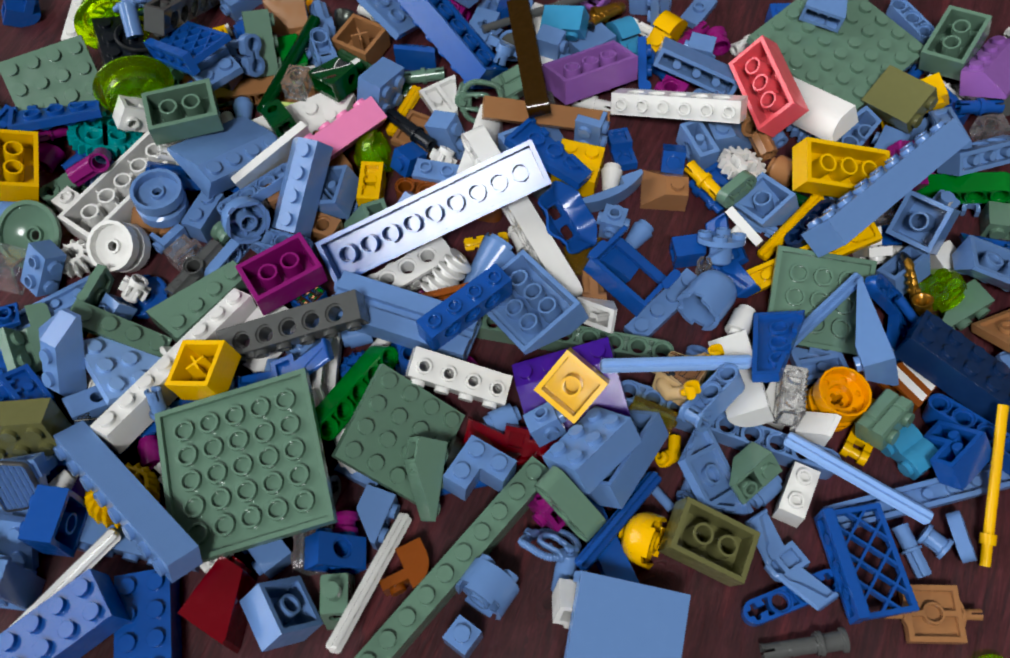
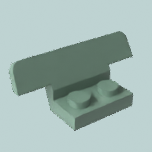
(24, 345)

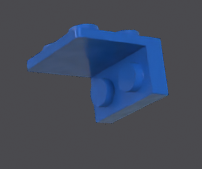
(22, 384)

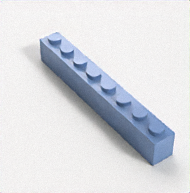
(127, 502)

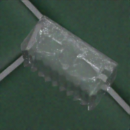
(791, 396)

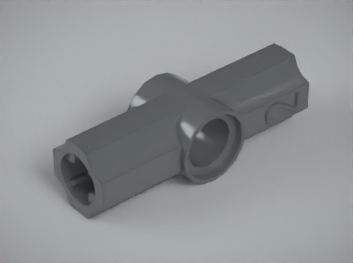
(194, 268)

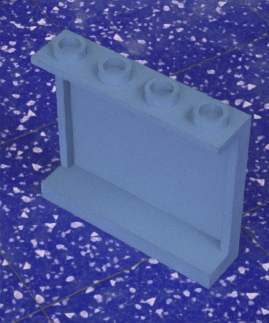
(625, 619)

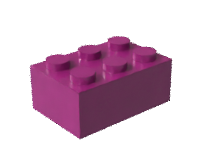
(281, 273)

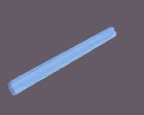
(678, 363)
(858, 478)

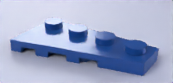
(53, 115)
(552, 154)
(773, 342)

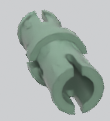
(424, 75)

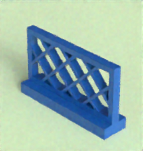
(187, 46)
(845, 572)

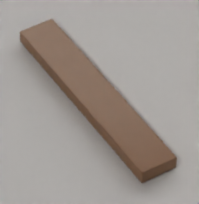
(516, 112)

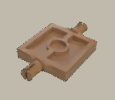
(940, 616)

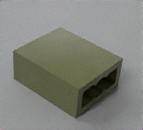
(900, 99)

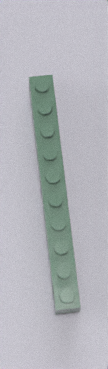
(439, 584)

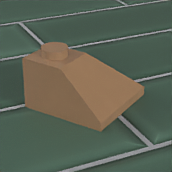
(288, 15)
(664, 191)

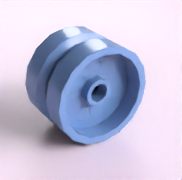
(159, 198)

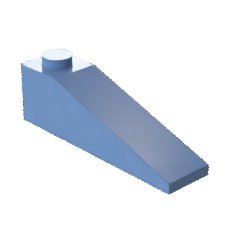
(872, 346)

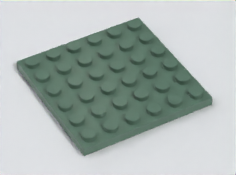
(846, 60)
(246, 465)

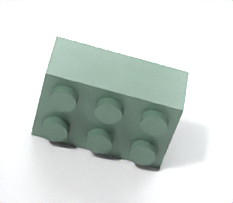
(954, 41)
(182, 111)

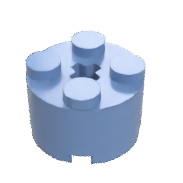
(488, 587)

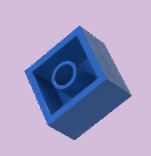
(54, 521)

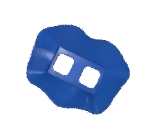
(572, 213)

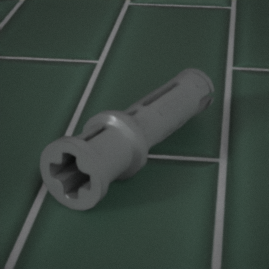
(817, 644)

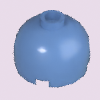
(245, 219)

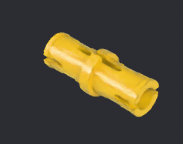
(702, 179)

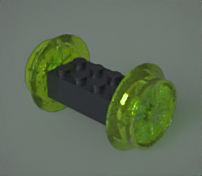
(122, 70)

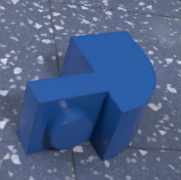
(20, 12)

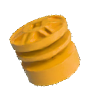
(841, 393)

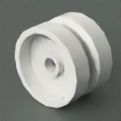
(118, 246)

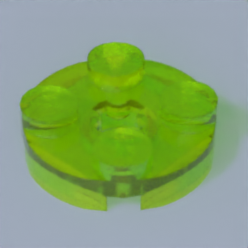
(951, 283)

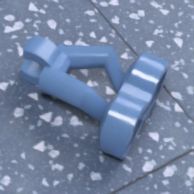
(249, 46)

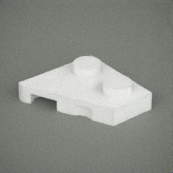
(441, 95)

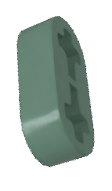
(736, 189)

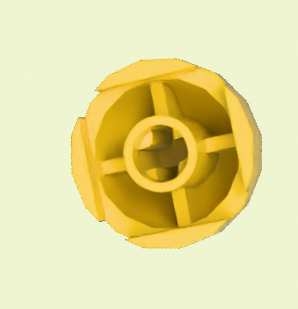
(642, 538)

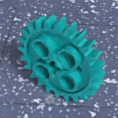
(88, 136)

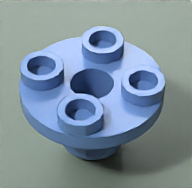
(721, 244)

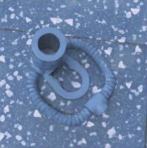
(130, 16)
(564, 557)

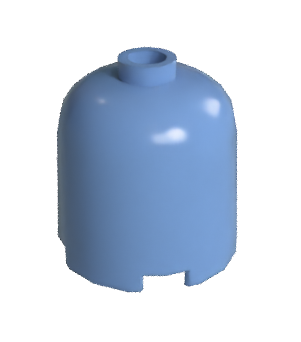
(707, 299)

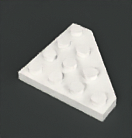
(313, 112)

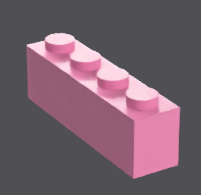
(350, 126)

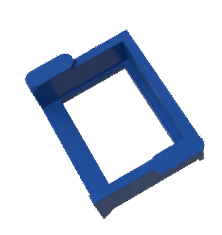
(617, 287)

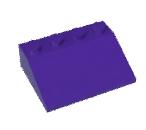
(532, 371)

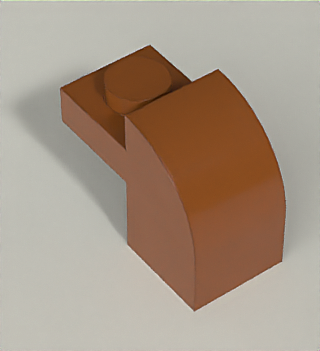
(415, 565)

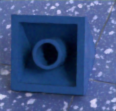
(416, 56)

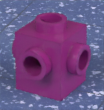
(544, 514)

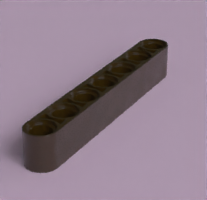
(528, 58)

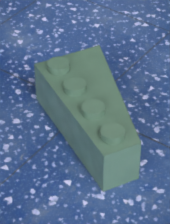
(187, 307)

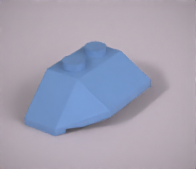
(63, 353)

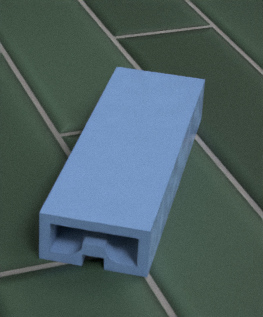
(394, 315)

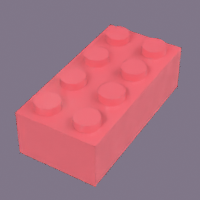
(770, 87)

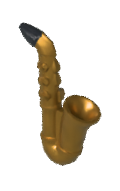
(604, 13)
(919, 301)

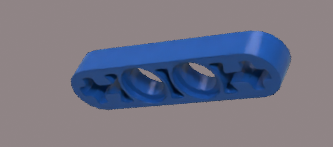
(792, 600)

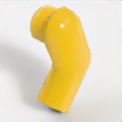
(670, 455)

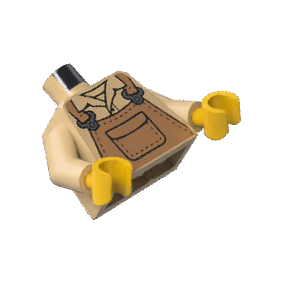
(682, 385)

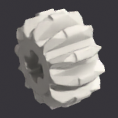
(77, 259)

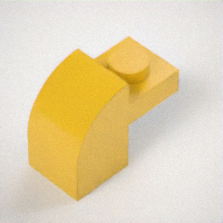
(668, 26)

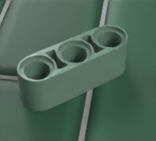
(570, 503)

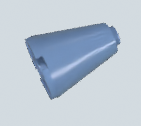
(491, 251)

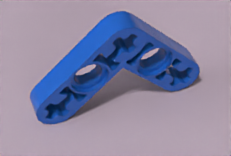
(884, 293)

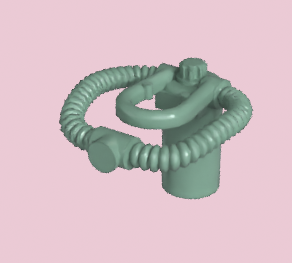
(464, 96)

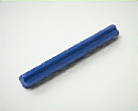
(617, 522)

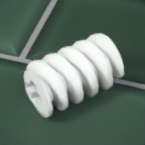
(450, 272)

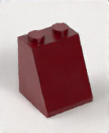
(216, 603)

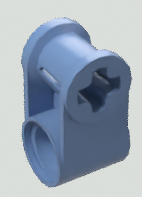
(321, 51)

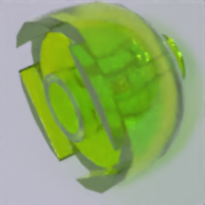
(373, 147)

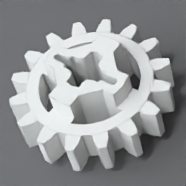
(736, 160)

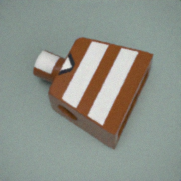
(911, 385)

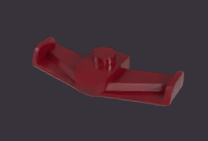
(513, 442)

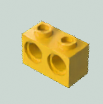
(371, 182)

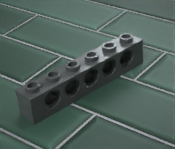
(168, 15)
(303, 316)

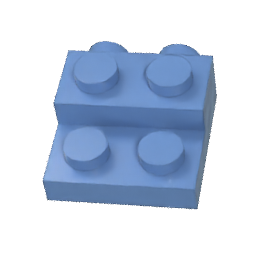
(219, 68)

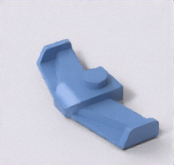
(788, 564)

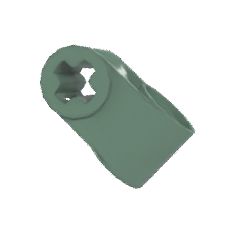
(56, 187)

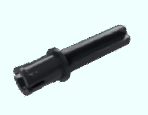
(415, 133)

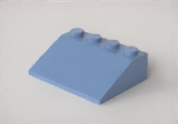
(219, 155)
(538, 307)

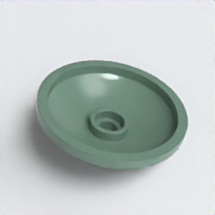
(25, 220)

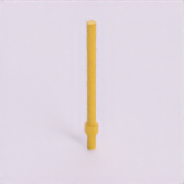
(987, 537)

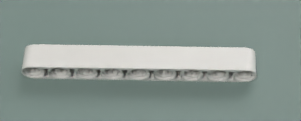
(525, 218)

